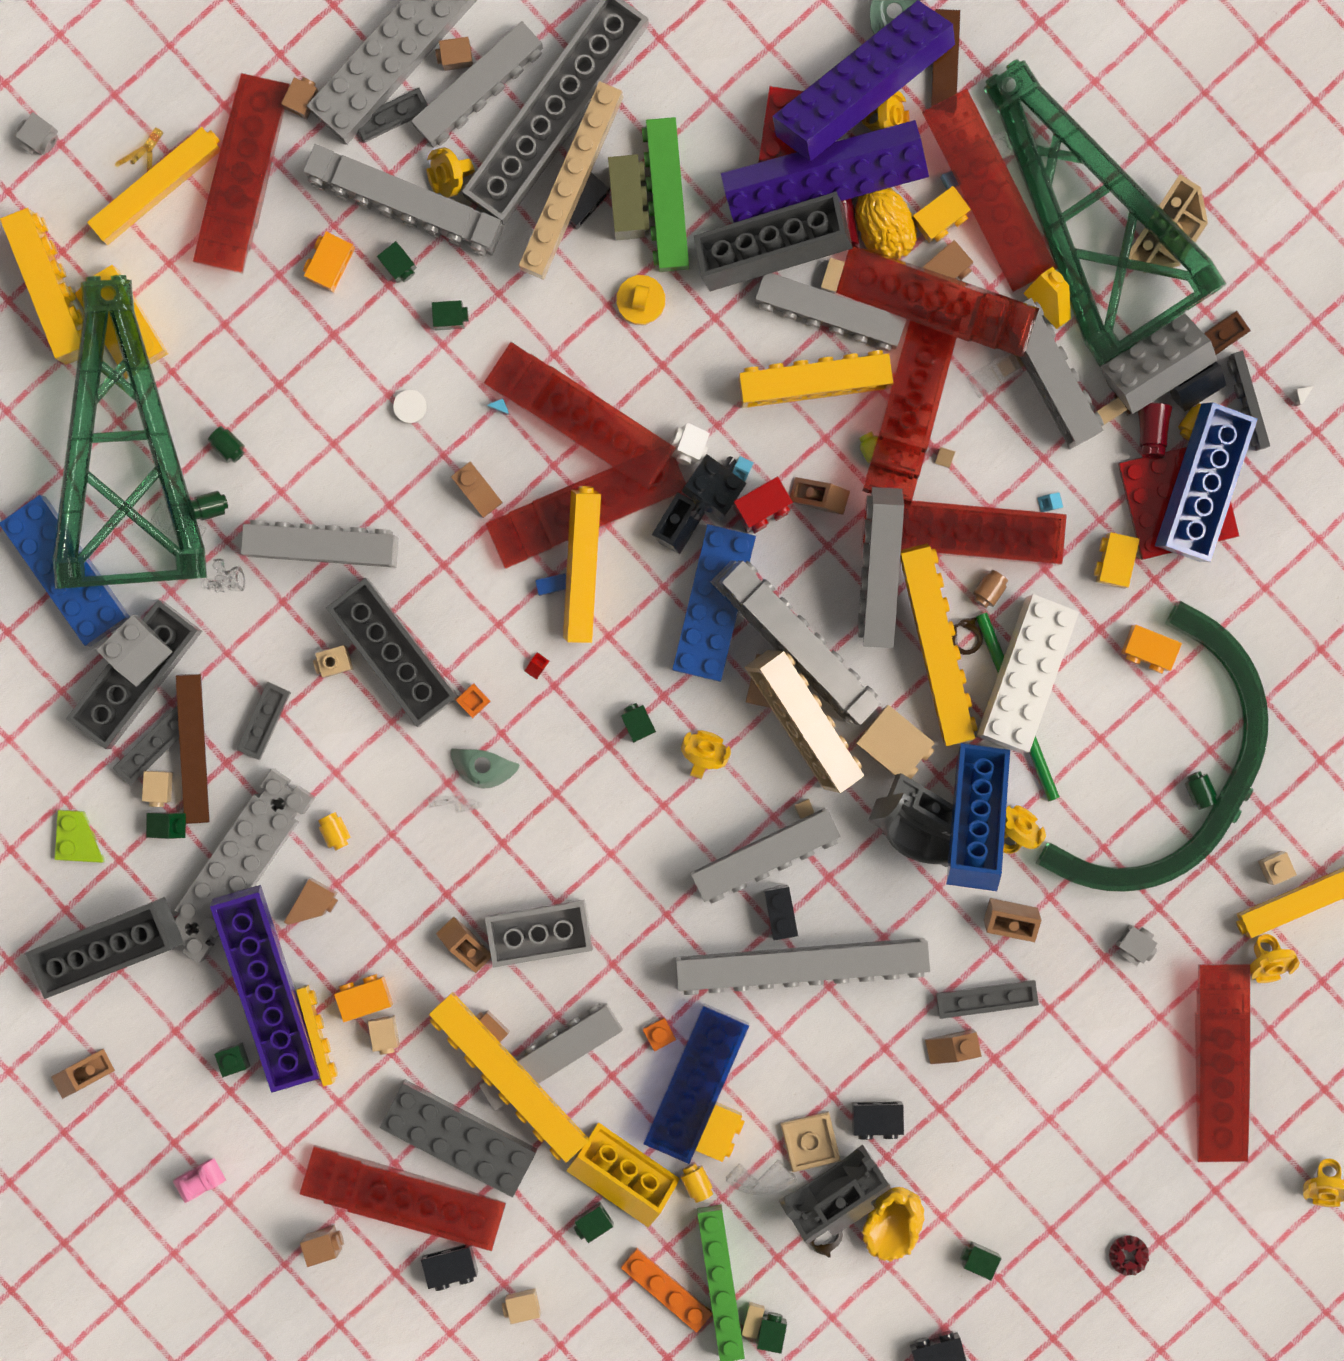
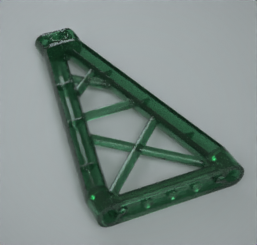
(1199, 267)
(87, 393)

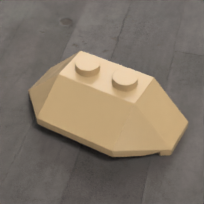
(1187, 208)

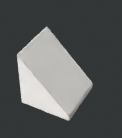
(1301, 394)

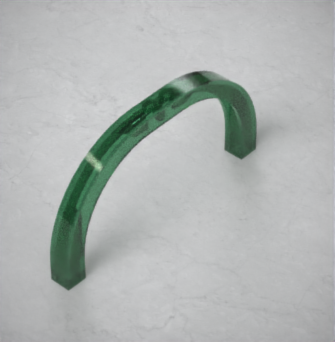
(1234, 792)

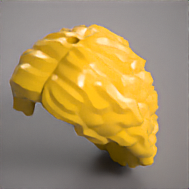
(885, 223)
(893, 1224)

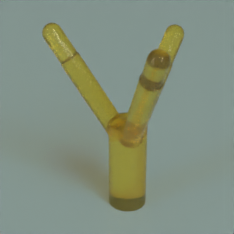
(147, 147)

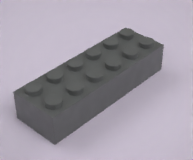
(773, 241)
(392, 652)
(113, 700)
(104, 948)
(458, 1138)

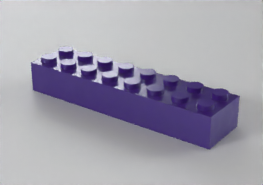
(864, 80)
(847, 166)
(265, 988)

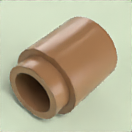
(990, 589)

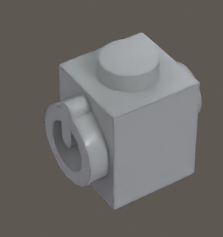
(36, 135)
(1136, 945)

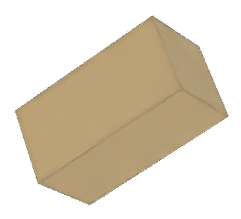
(832, 275)
(1112, 410)
(752, 1320)

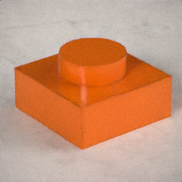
(473, 700)
(659, 1034)

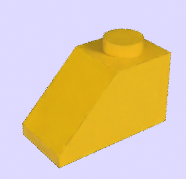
(1053, 296)

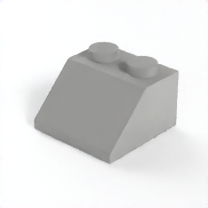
(134, 650)

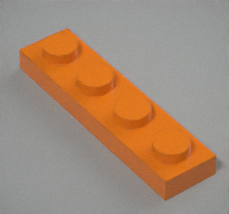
(666, 1290)

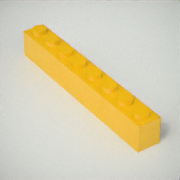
(937, 645)
(508, 1077)

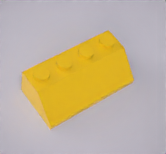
(153, 344)
(623, 1175)

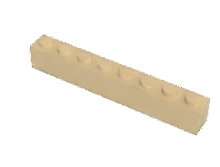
(571, 180)

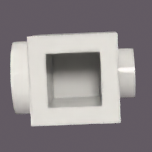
(689, 444)

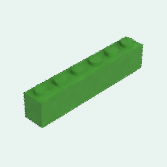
(667, 194)
(720, 1283)

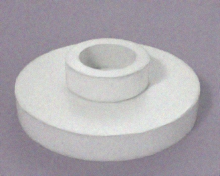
(410, 406)

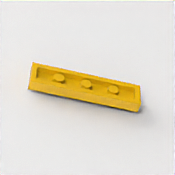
(320, 1045)

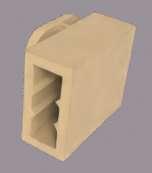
(895, 743)

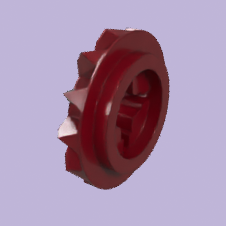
(1129, 1244)

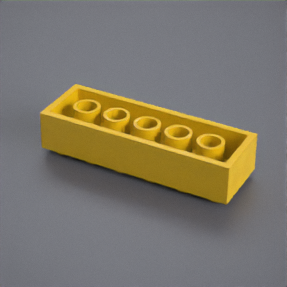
(45, 282)
(815, 380)

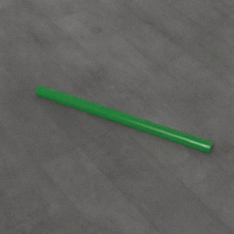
(1035, 751)

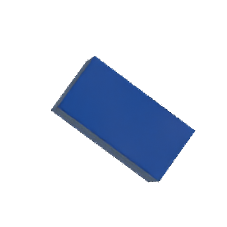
(551, 584)

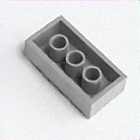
(1159, 363)
(538, 933)

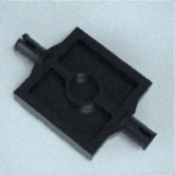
(713, 487)

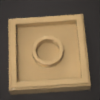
(810, 1141)

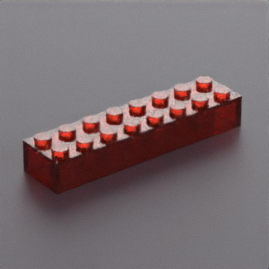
(983, 532)

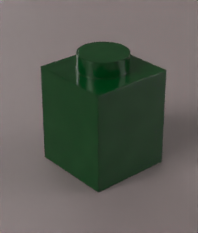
(397, 262)
(449, 315)
(637, 722)
(165, 825)
(232, 1060)
(593, 1223)
(980, 1260)
(771, 1333)

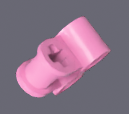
(199, 1180)

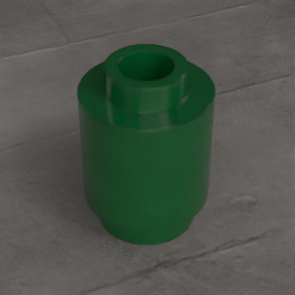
(226, 445)
(209, 505)
(1201, 790)

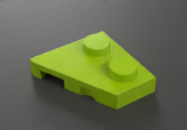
(75, 838)

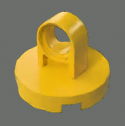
(889, 113)
(447, 171)
(640, 300)
(705, 752)
(1022, 829)
(1272, 963)
(1325, 1190)

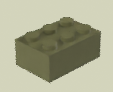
(628, 197)

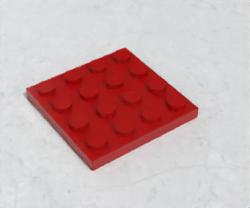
(1148, 492)

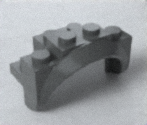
(914, 821)
(836, 1196)

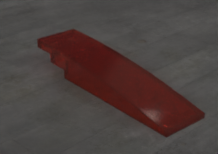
(241, 174)
(989, 189)
(937, 301)
(910, 410)
(579, 415)
(545, 521)
(1223, 1062)
(402, 1198)

